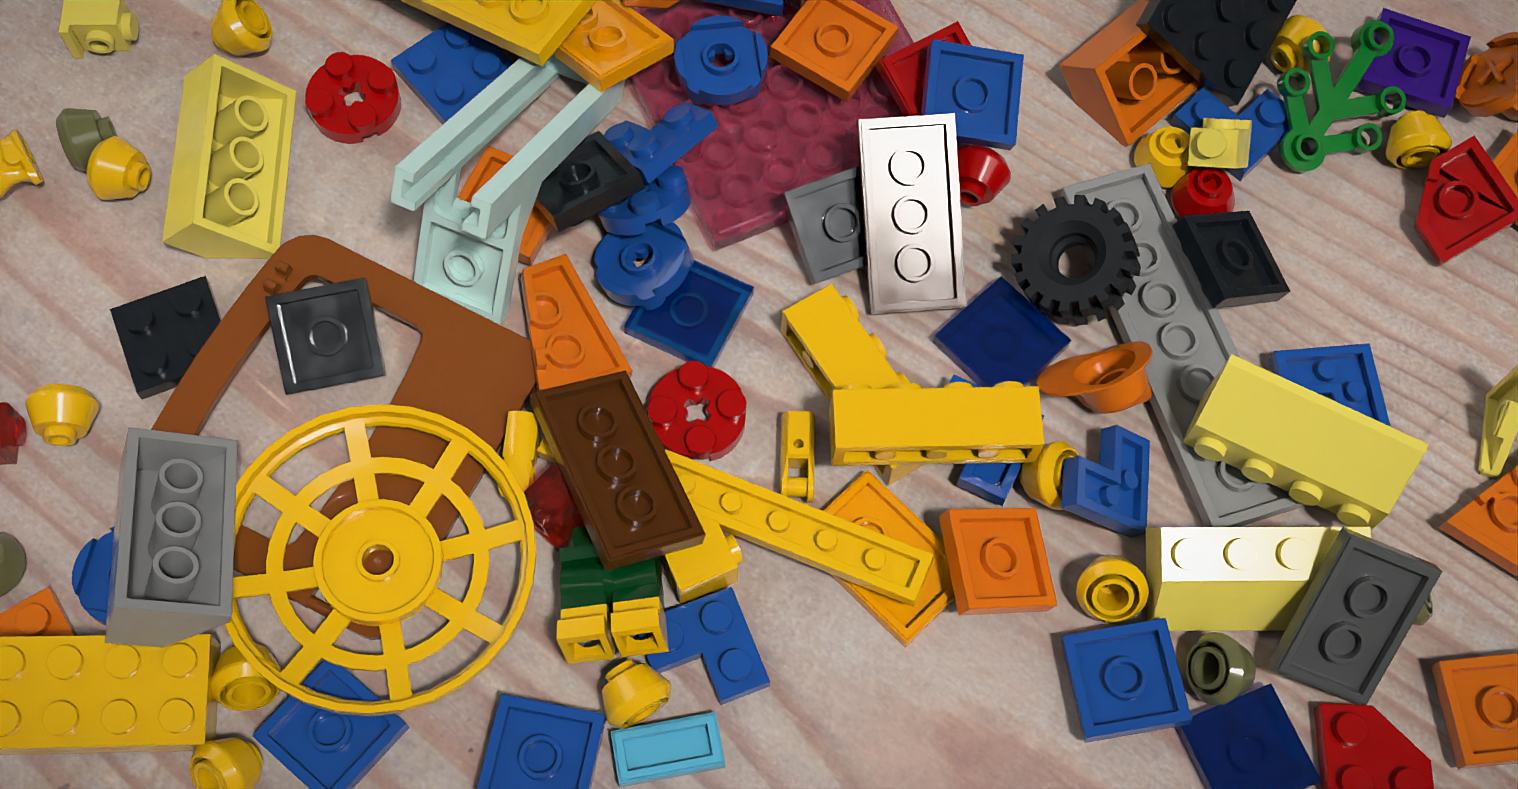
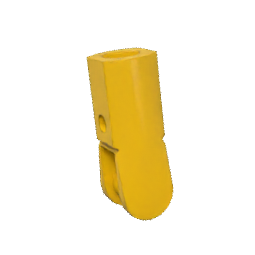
(521, 447)
(797, 452)

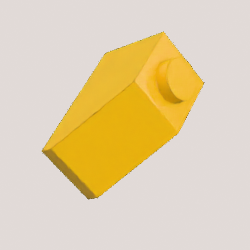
(705, 566)

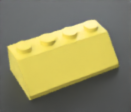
(229, 163)
(1303, 443)
(1233, 574)

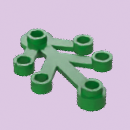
(1333, 100)

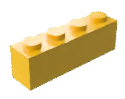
(840, 352)
(935, 424)

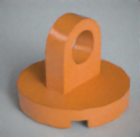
(1491, 79)

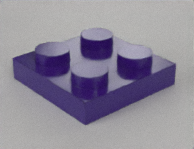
(1422, 63)

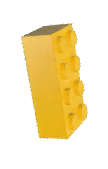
(105, 696)

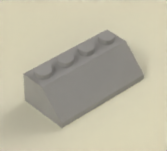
(172, 538)

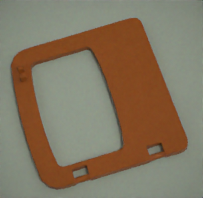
(460, 371)

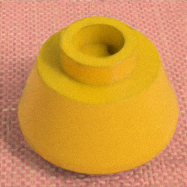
(241, 27)
(1287, 45)
(1416, 140)
(1167, 153)
(117, 170)
(61, 412)
(1044, 477)
(1112, 589)
(239, 685)
(634, 693)
(226, 765)

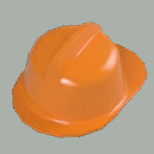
(1102, 379)

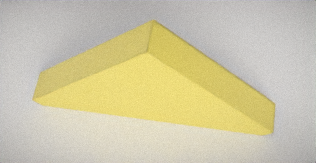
(1499, 425)

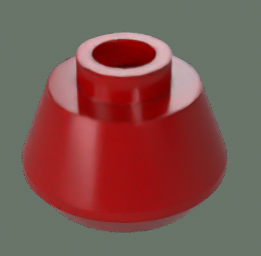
(981, 174)
(1203, 192)

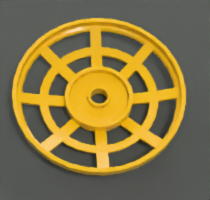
(375, 526)

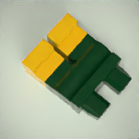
(608, 604)

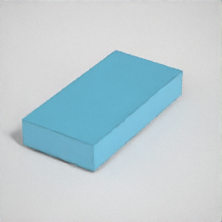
(667, 749)

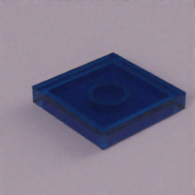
(694, 318)
(1001, 338)
(1248, 745)

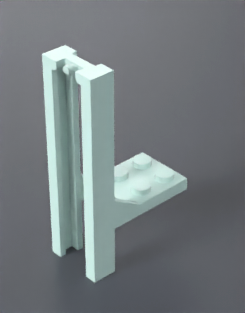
(475, 246)

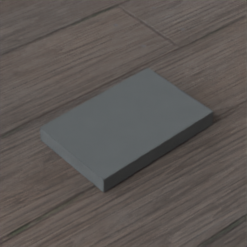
(1354, 616)

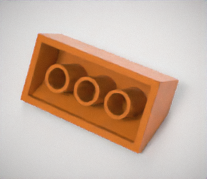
(1126, 78)

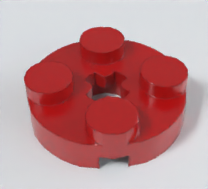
(346, 75)
(694, 386)

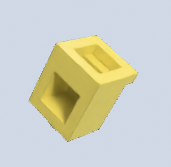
(97, 26)
(1220, 143)

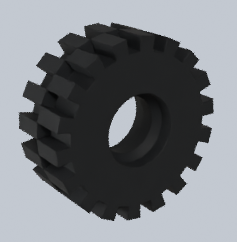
(1068, 227)

